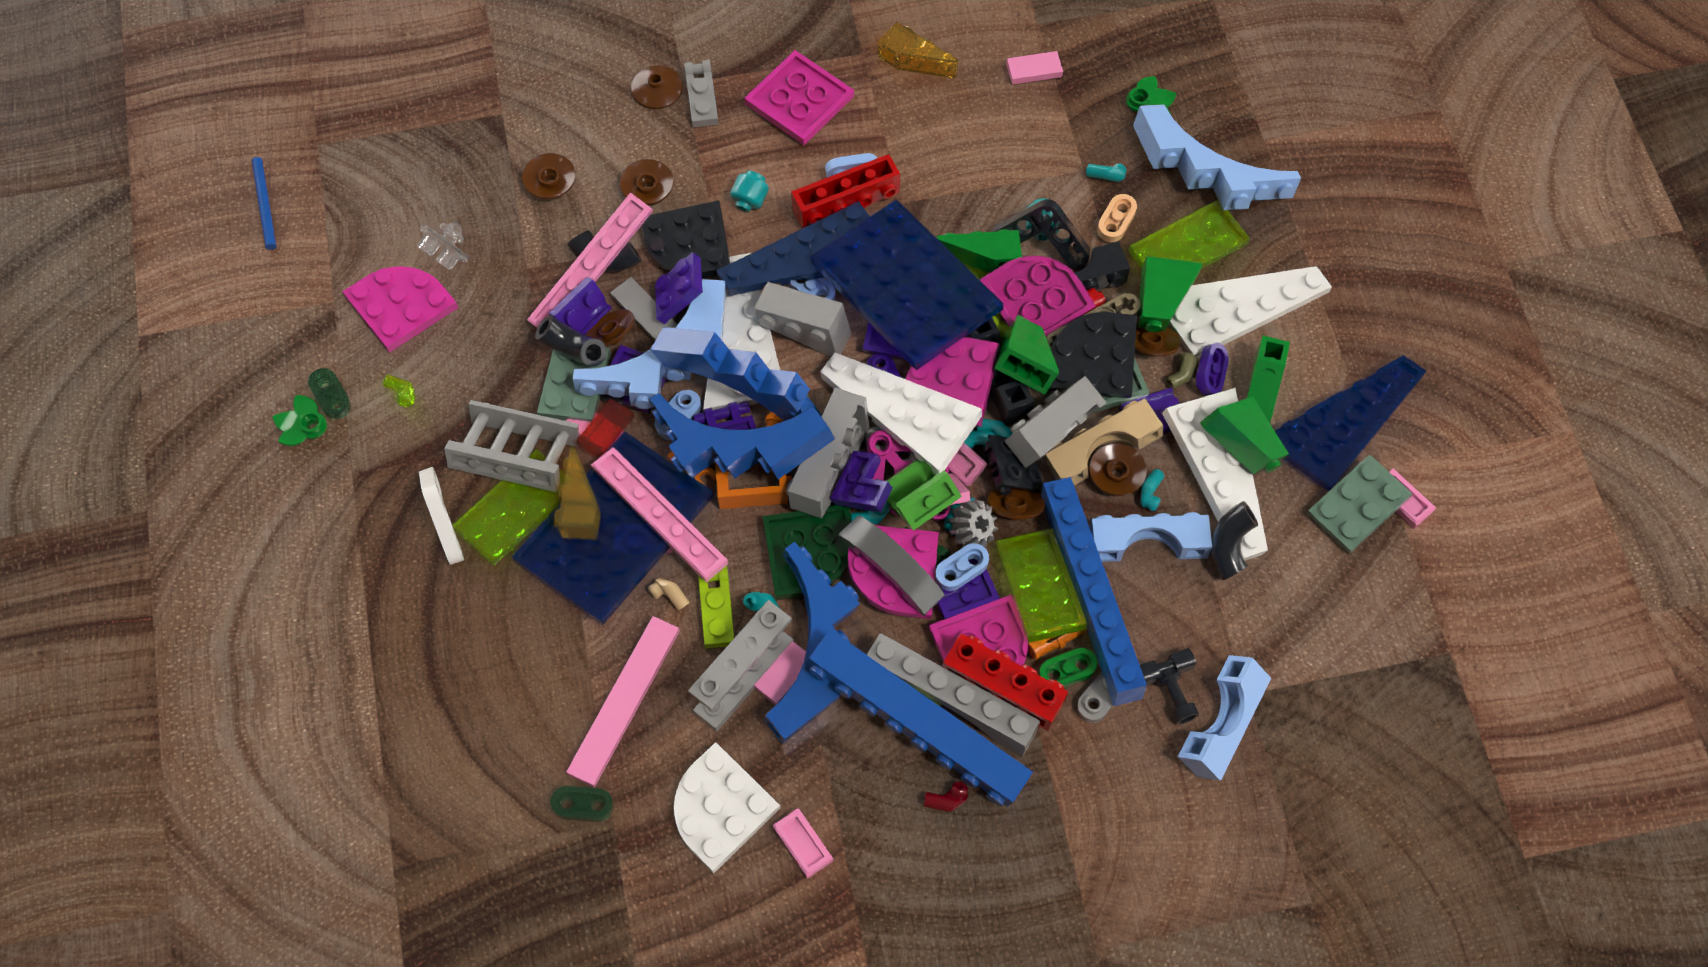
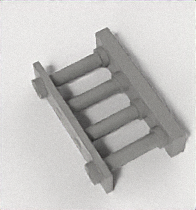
(507, 466)
(740, 666)

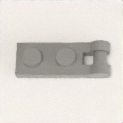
(701, 94)

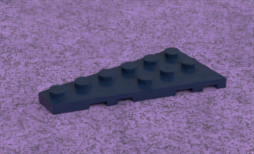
(789, 256)

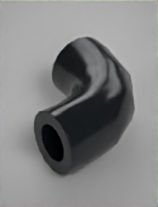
(625, 259)
(570, 342)
(1228, 539)

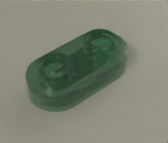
(331, 394)
(583, 803)

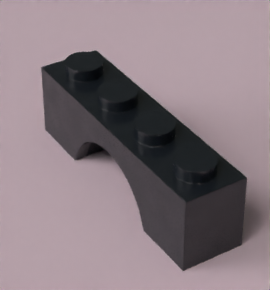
(1106, 268)
(1008, 394)

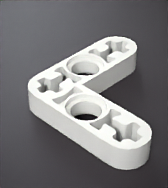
(434, 500)

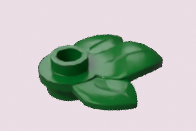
(1149, 95)
(296, 423)

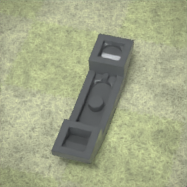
(893, 562)

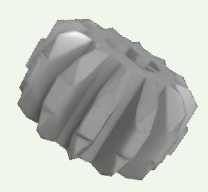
(973, 523)

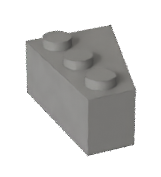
(804, 318)
(1053, 421)

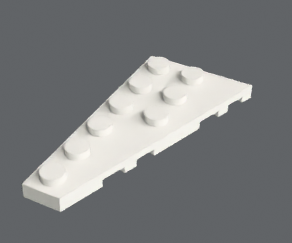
(1240, 305)
(742, 333)
(910, 413)
(1215, 468)

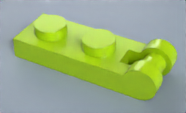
(716, 611)

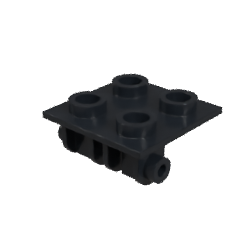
(1008, 469)

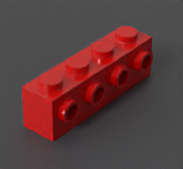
(863, 183)
(1006, 679)

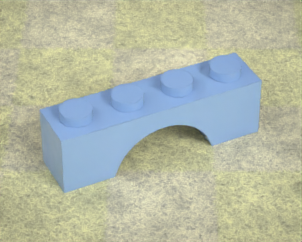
(1186, 534)
(1241, 689)

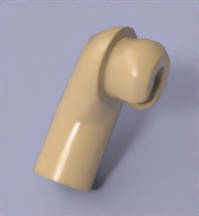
(669, 589)

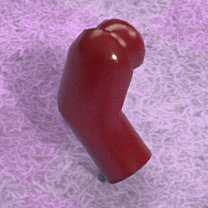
(950, 800)

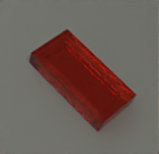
(605, 428)

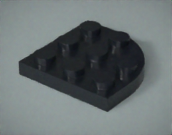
(688, 230)
(1100, 349)

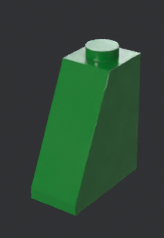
(1163, 289)
(1027, 355)
(1246, 435)

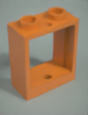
(749, 496)

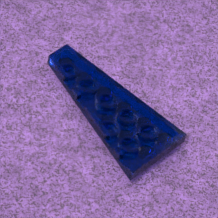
(1340, 428)

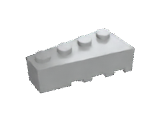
(820, 473)

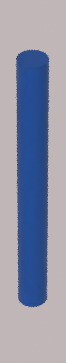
(263, 202)

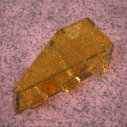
(913, 53)
(579, 509)

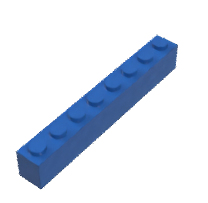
(1094, 592)
(919, 719)

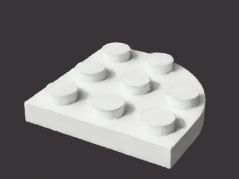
(719, 807)

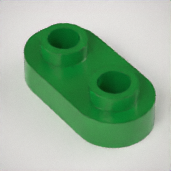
(1066, 669)

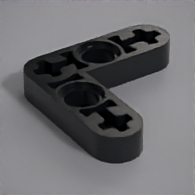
(1042, 223)

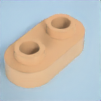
(1115, 219)

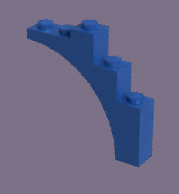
(741, 370)
(775, 447)
(825, 610)

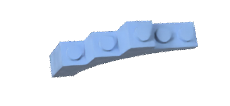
(1201, 167)
(643, 375)

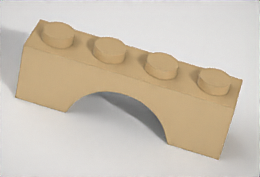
(1133, 425)

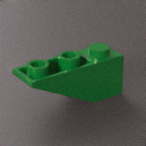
(984, 249)
(1268, 373)

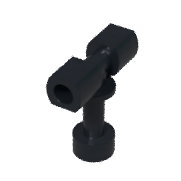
(1167, 674)

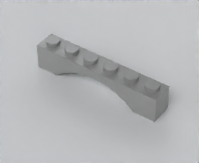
(989, 713)

